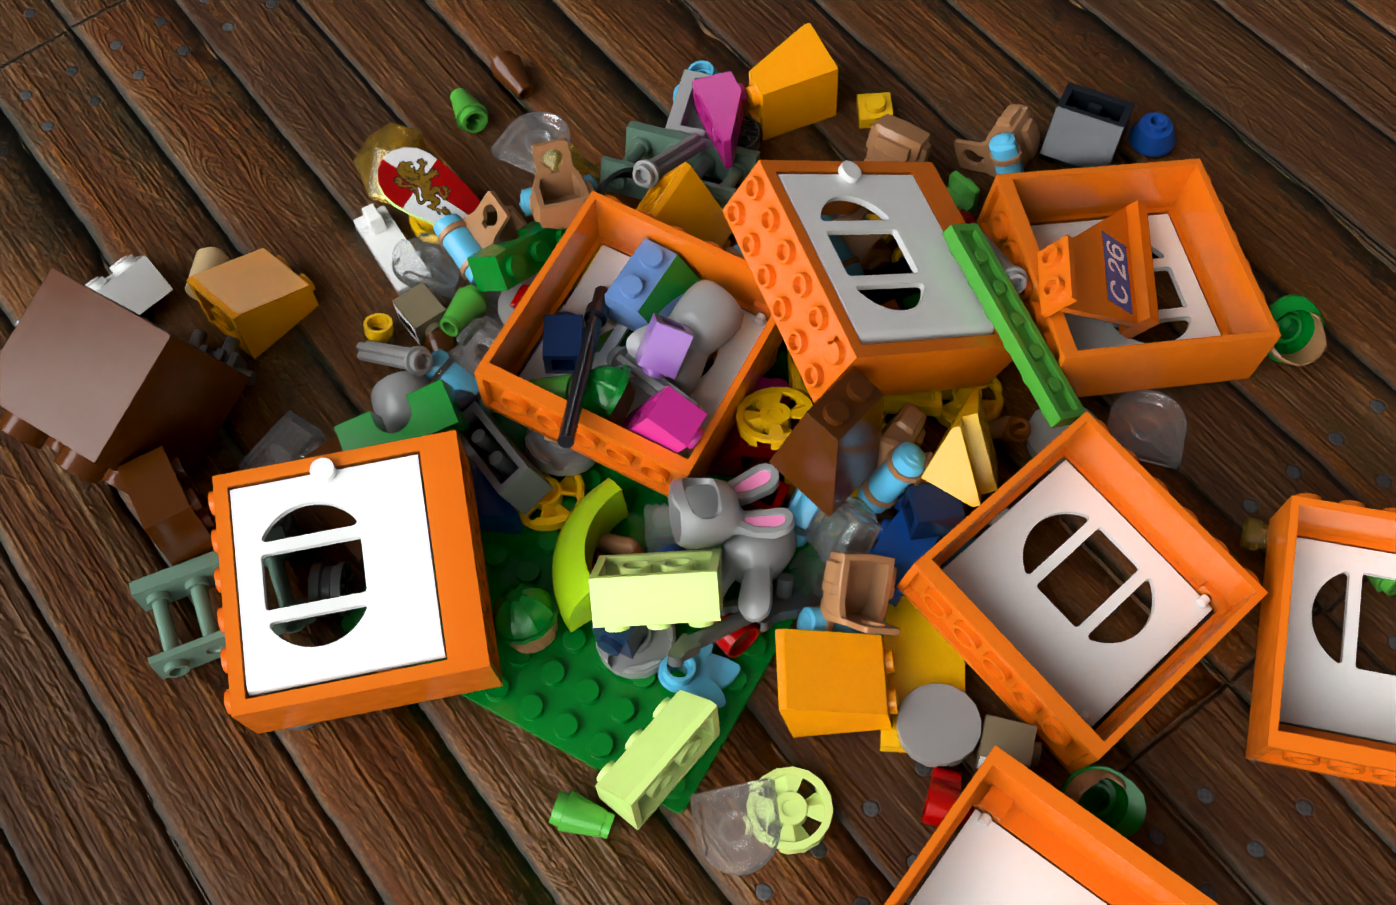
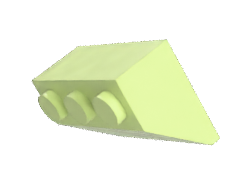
(657, 589)
(658, 756)

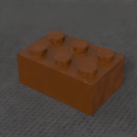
(169, 505)

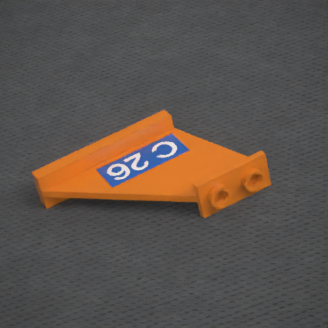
(1103, 273)

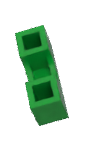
(512, 262)
(432, 412)

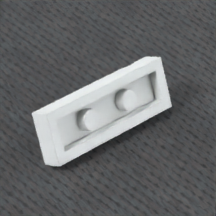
(381, 236)

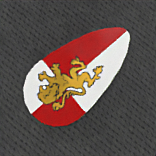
(423, 186)

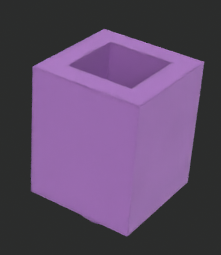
(663, 347)

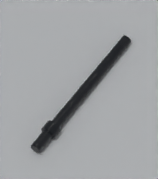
(595, 318)

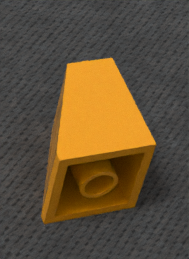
(793, 85)
(686, 202)
(254, 298)
(834, 682)

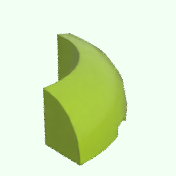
(576, 546)

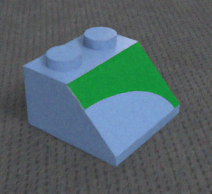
(648, 285)

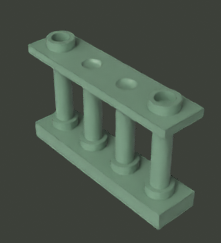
(647, 141)
(195, 579)

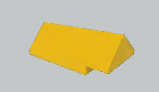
(966, 455)

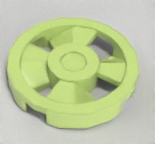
(795, 809)

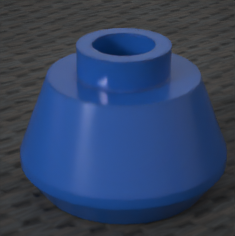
(1153, 135)

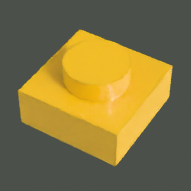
(872, 107)

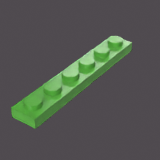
(1014, 324)

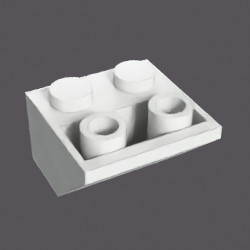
(132, 284)

